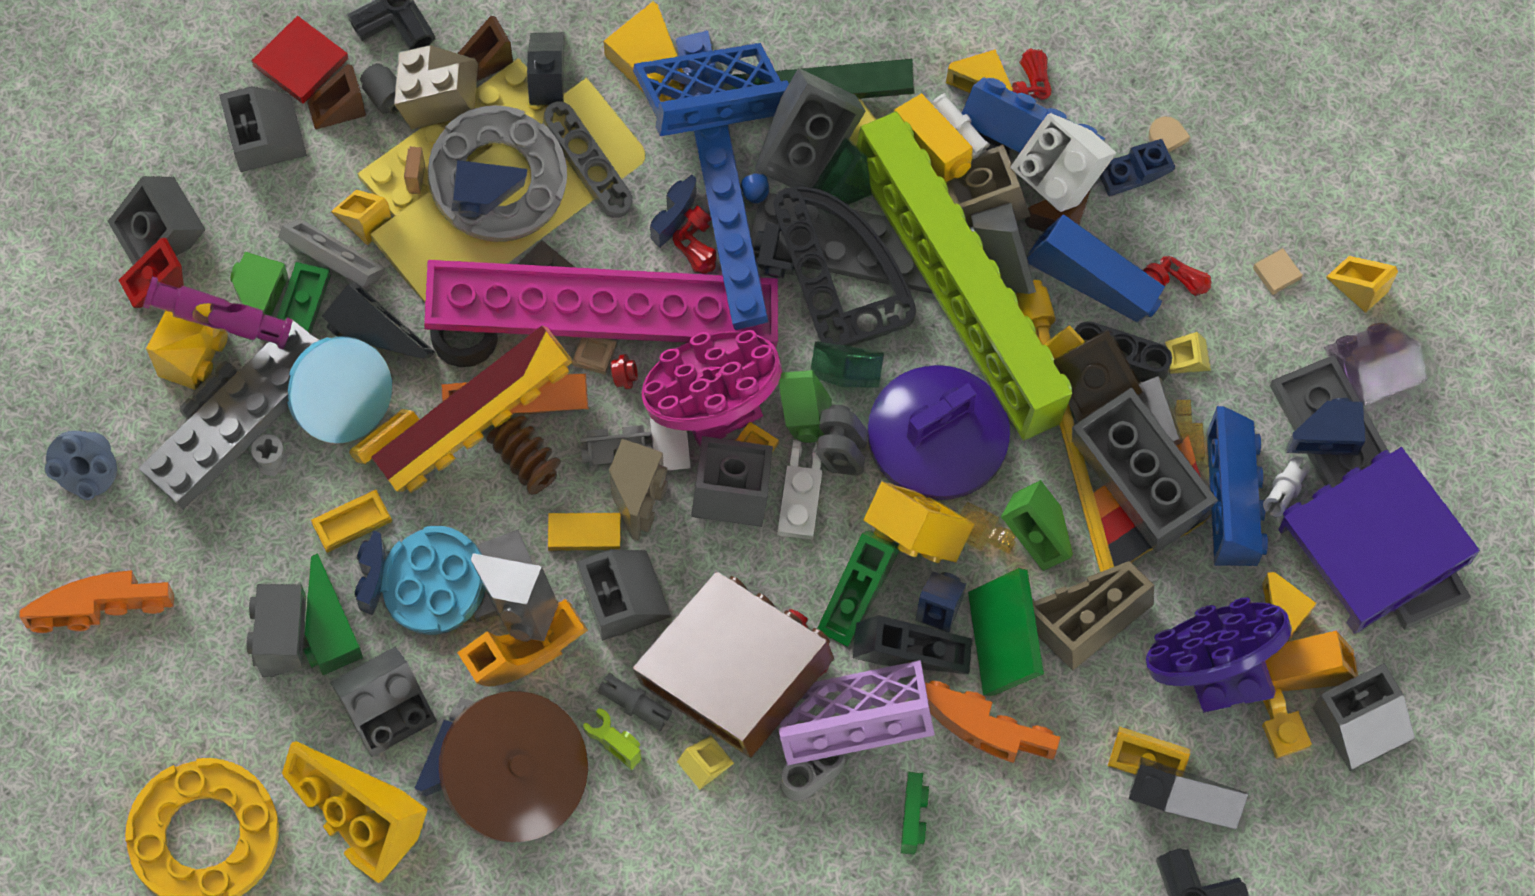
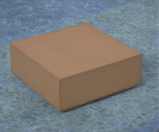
(414, 170)

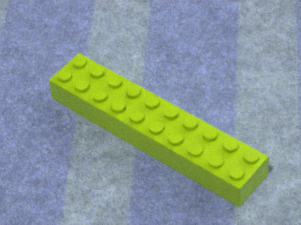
(963, 278)

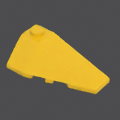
(367, 812)

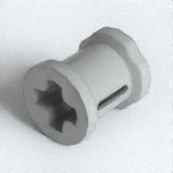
(262, 447)

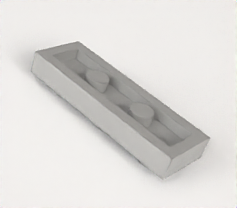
(331, 253)

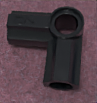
(381, 14)
(1182, 879)

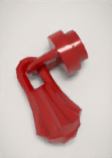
(1035, 65)
(699, 255)
(1193, 279)

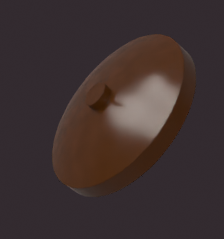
(513, 766)

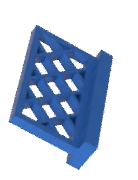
(717, 105)

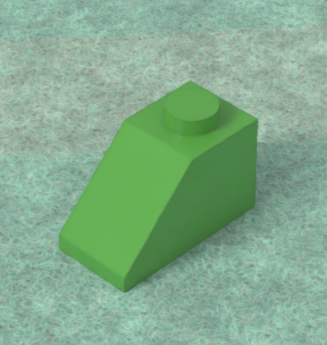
(259, 281)
(802, 404)
(1039, 525)

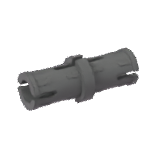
(634, 701)

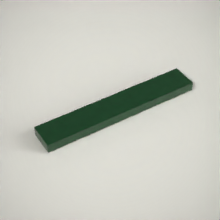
(860, 79)

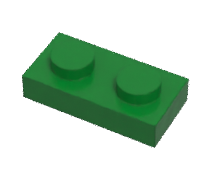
(304, 295)
(915, 798)

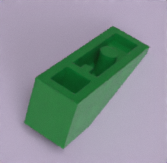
(858, 586)
(326, 625)

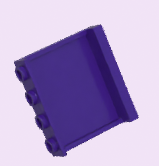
(1380, 537)

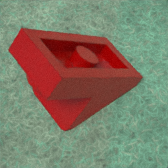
(156, 262)

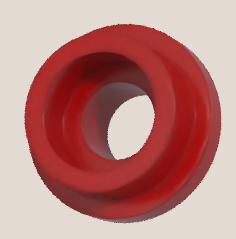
(624, 371)

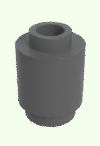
(380, 87)

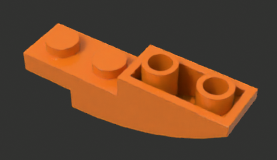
(564, 395)
(81, 601)
(1001, 736)

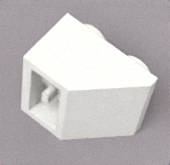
(1062, 161)

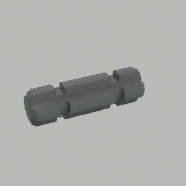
(208, 388)

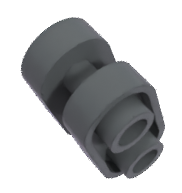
(842, 441)

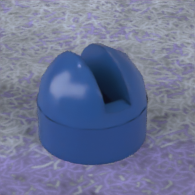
(755, 187)

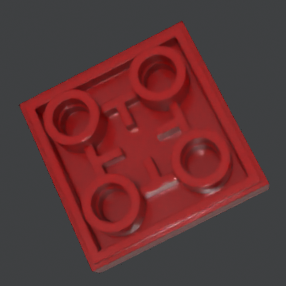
(300, 59)

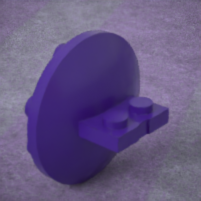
(938, 432)
(1222, 652)

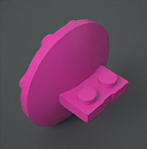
(712, 383)

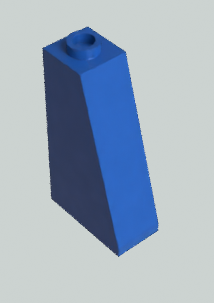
(1095, 269)

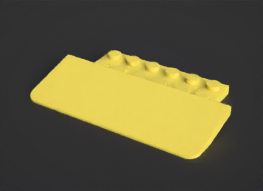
(421, 231)

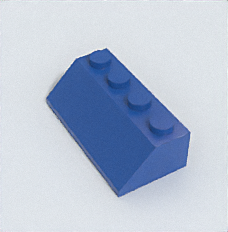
(1007, 115)
(1236, 485)

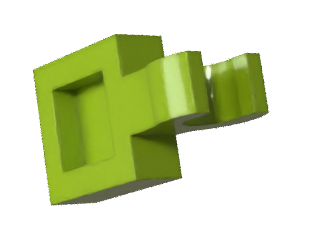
(621, 745)

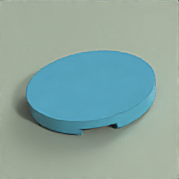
(339, 389)
(432, 581)

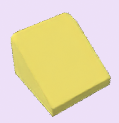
(1188, 354)
(704, 761)

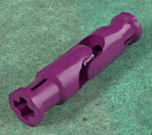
(233, 317)

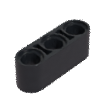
(1137, 348)

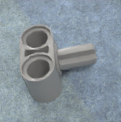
(814, 771)

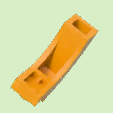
(504, 659)

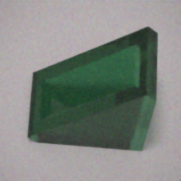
(846, 174)
(847, 365)

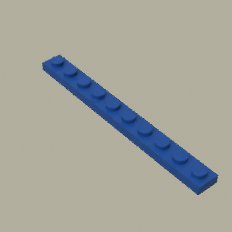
(727, 206)

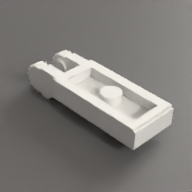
(800, 496)

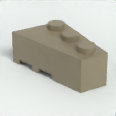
(1090, 614)

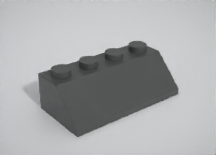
(1143, 469)

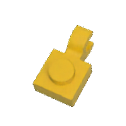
(1284, 730)

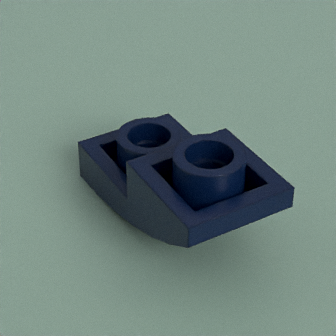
(1141, 166)
(679, 199)
(371, 561)

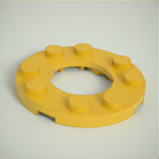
(194, 781)

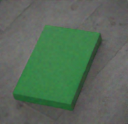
(1005, 632)

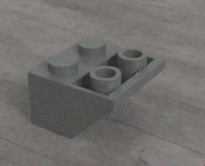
(262, 127)
(622, 591)
(278, 628)
(383, 701)
(1365, 716)

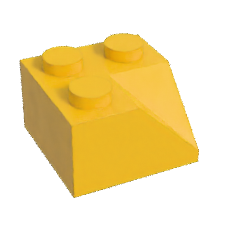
(185, 349)
(918, 523)

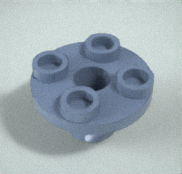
(81, 463)

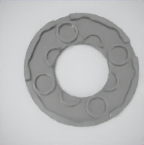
(516, 130)

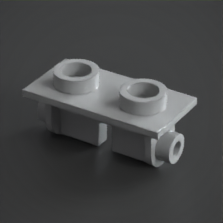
(601, 445)

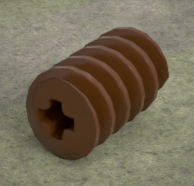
(524, 454)

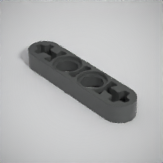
(592, 157)

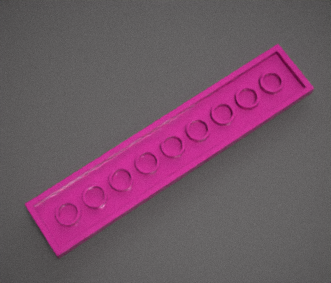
(583, 302)

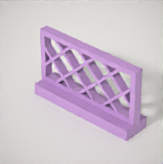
(858, 726)

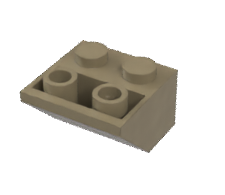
(636, 483)

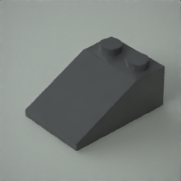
(807, 130)

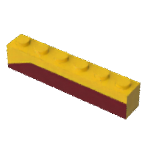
(472, 410)

